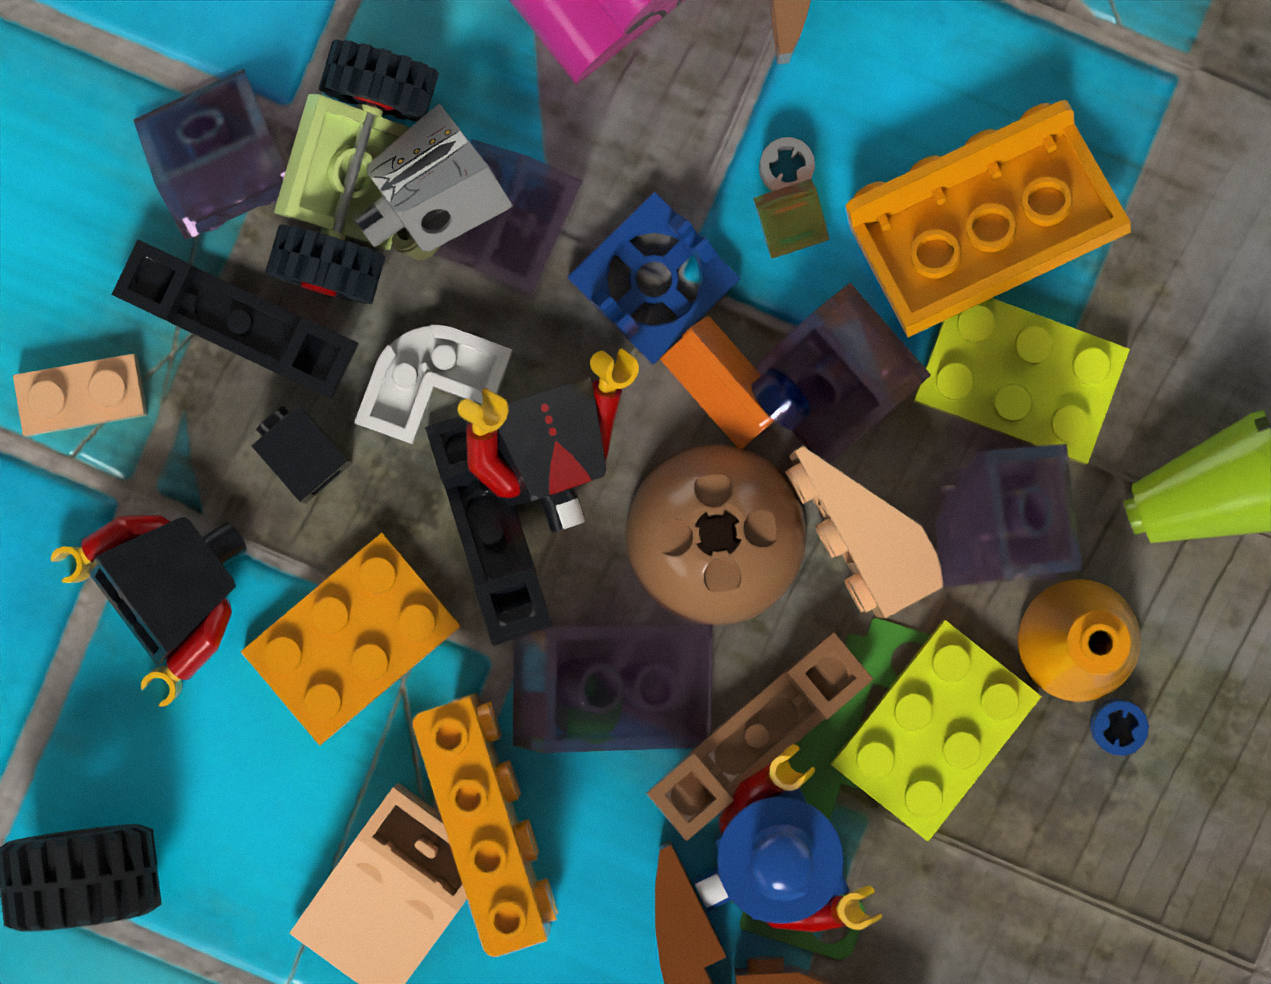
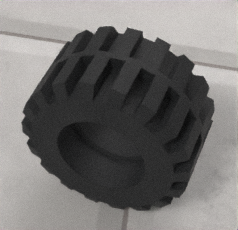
(79, 878)

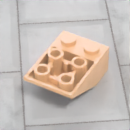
(882, 546)
(386, 894)

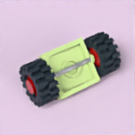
(329, 165)

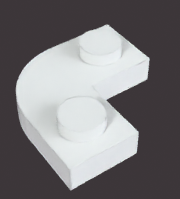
(420, 363)

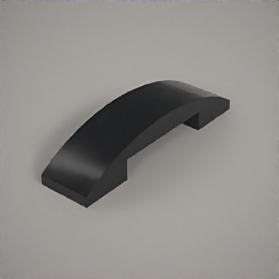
(235, 319)
(491, 541)

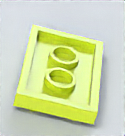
(1023, 376)
(935, 730)

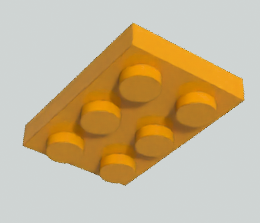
(351, 638)

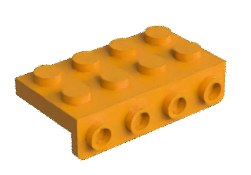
(985, 217)
(482, 826)

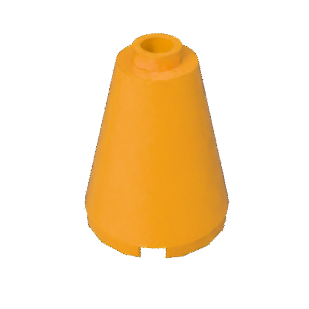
(1056, 638)

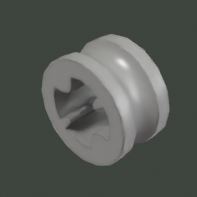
(770, 157)

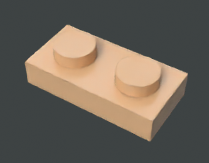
(80, 395)

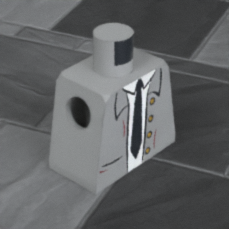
(431, 186)

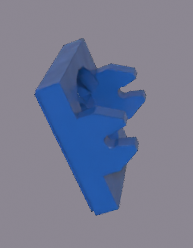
(659, 218)

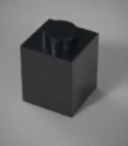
(299, 452)

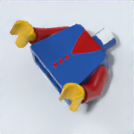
(782, 781)

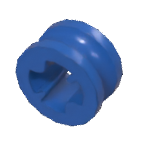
(1100, 722)

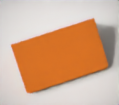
(719, 380)

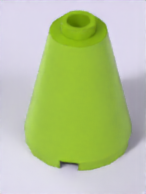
(1210, 489)

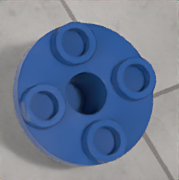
(780, 860)

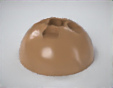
(666, 526)

